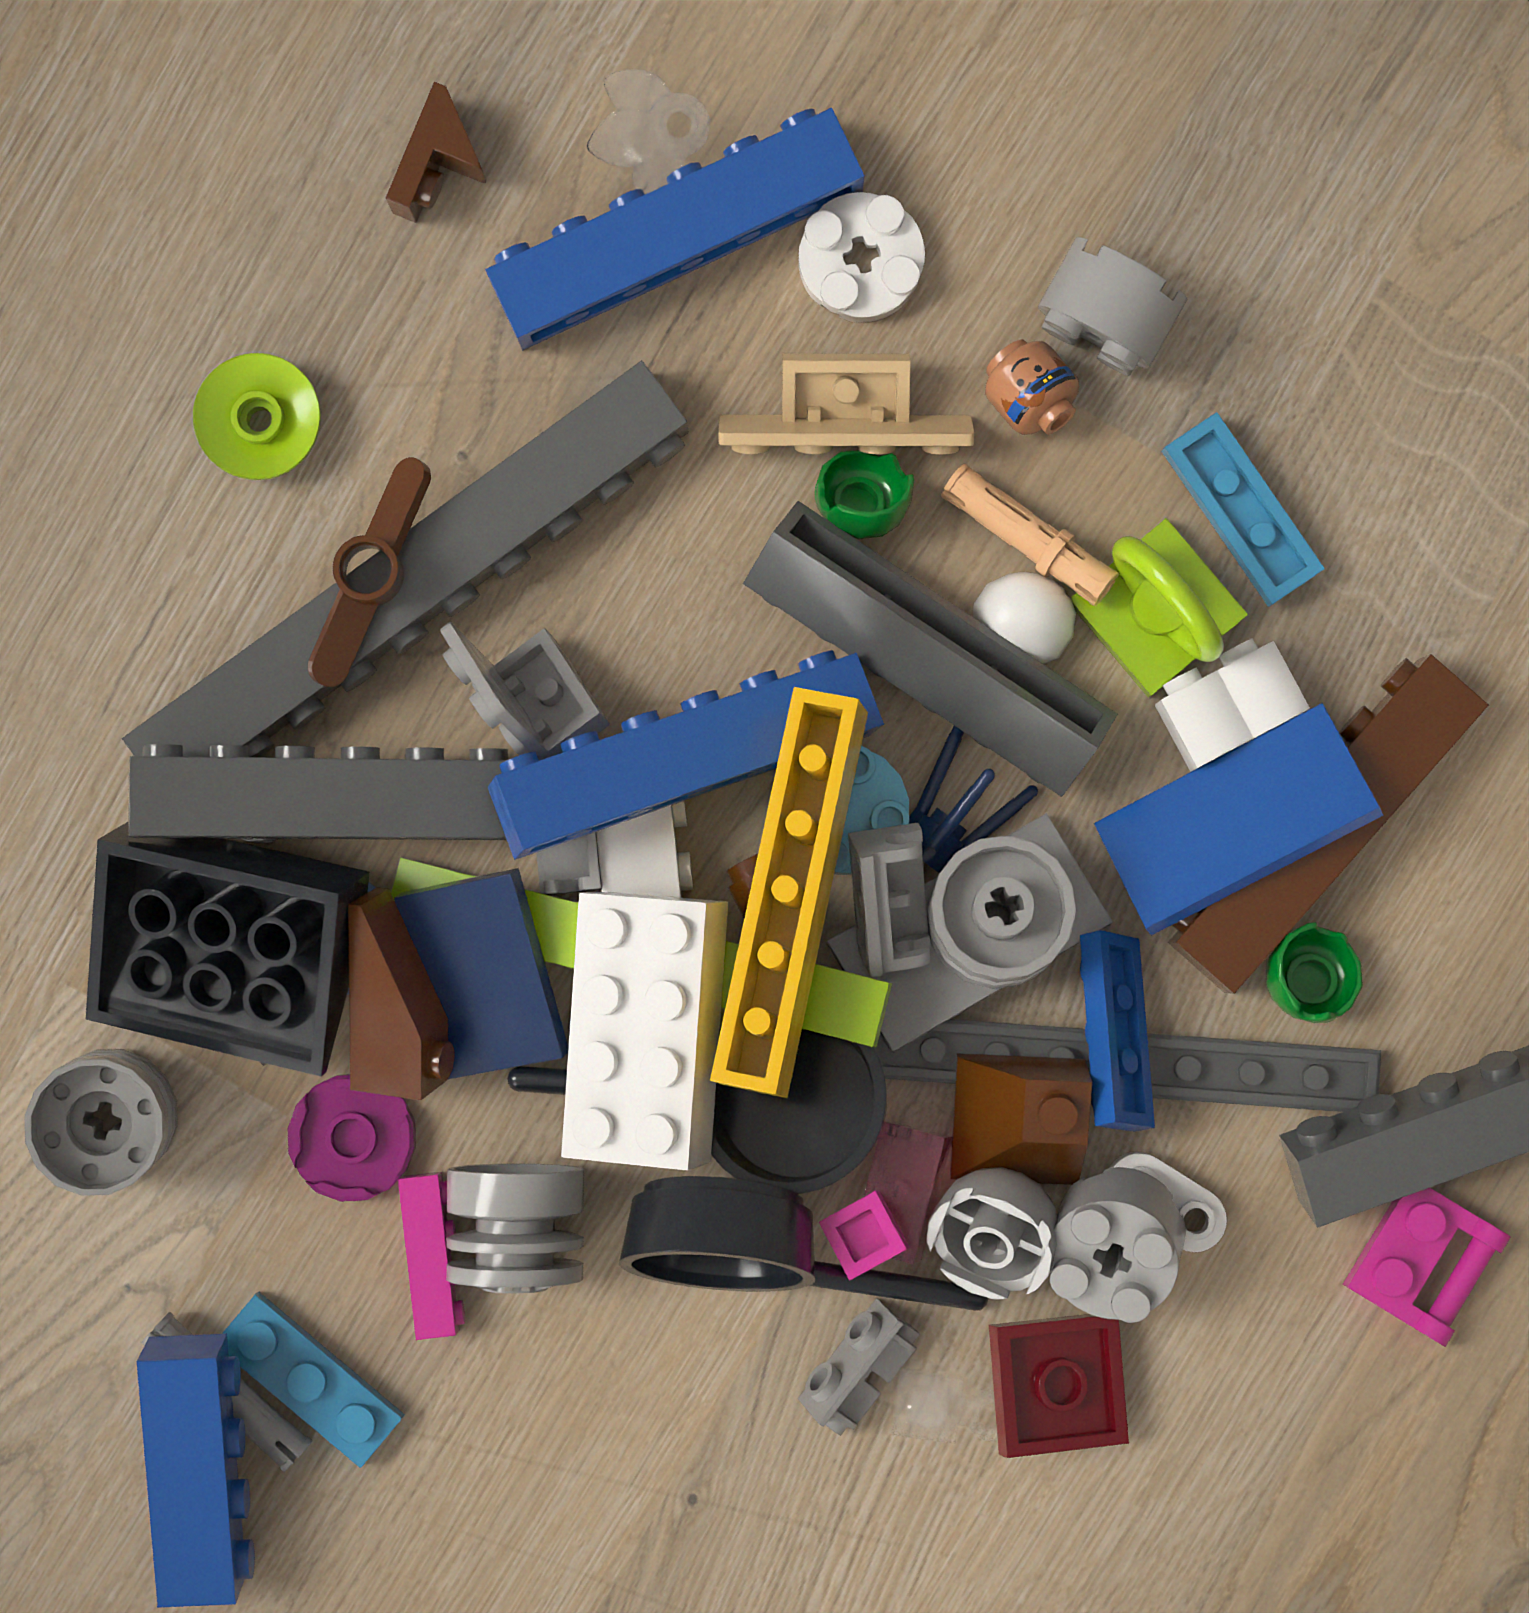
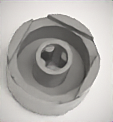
(1111, 306)
(1117, 1244)

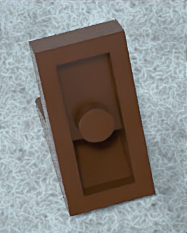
(435, 142)

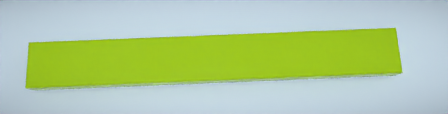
(837, 1003)

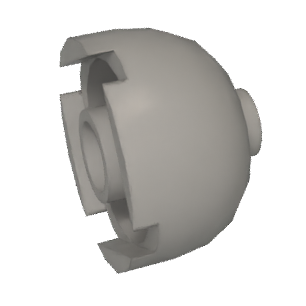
(995, 1232)

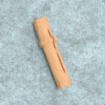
(1047, 547)

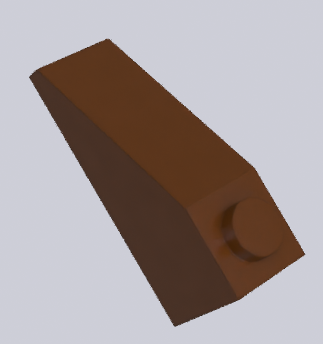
(393, 1009)

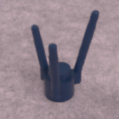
(943, 832)

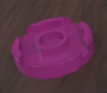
(350, 1140)

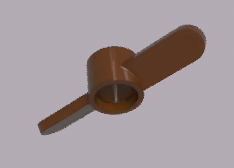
(354, 610)

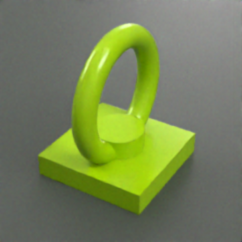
(1160, 608)

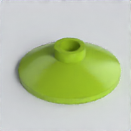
(238, 391)

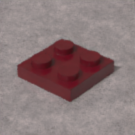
(1058, 1385)

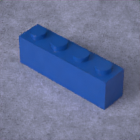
(194, 1469)

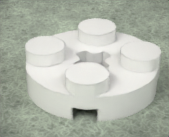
(880, 225)

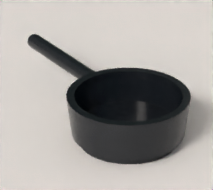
(793, 1141)
(750, 1240)

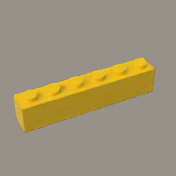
(790, 892)

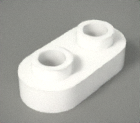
(1185, 1196)

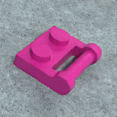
(1407, 1250)

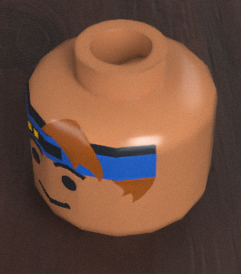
(1031, 387)

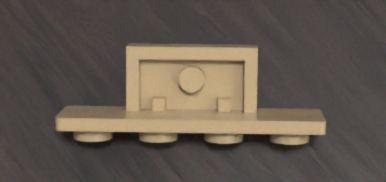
(846, 403)

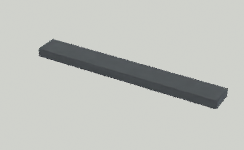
(1179, 1065)

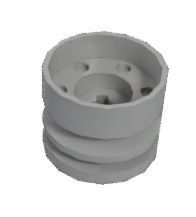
(71, 1143)
(515, 1225)

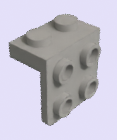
(528, 692)

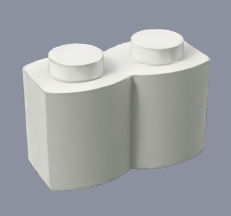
(1231, 704)

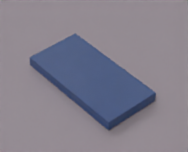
(1237, 819)

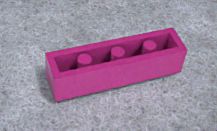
(425, 1235)

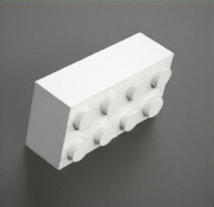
(644, 1029)

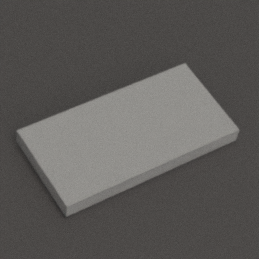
(933, 993)

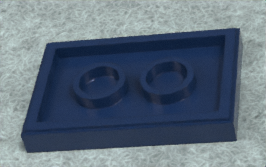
(486, 971)

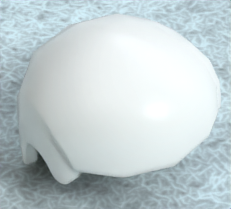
(1028, 613)

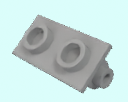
(837, 1388)

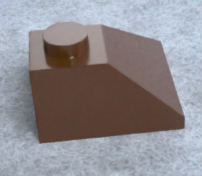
(1021, 1116)

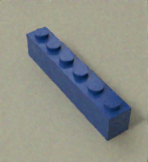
(675, 227)
(662, 759)

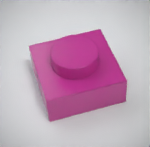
(864, 1234)

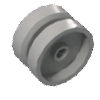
(1010, 875)

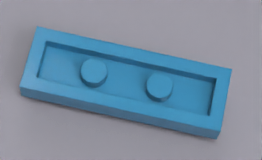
(1242, 509)
(310, 1380)

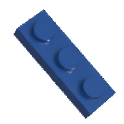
(1116, 1031)

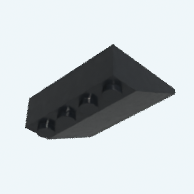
(222, 946)

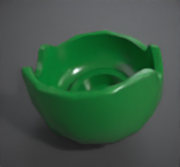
(863, 493)
(1314, 974)

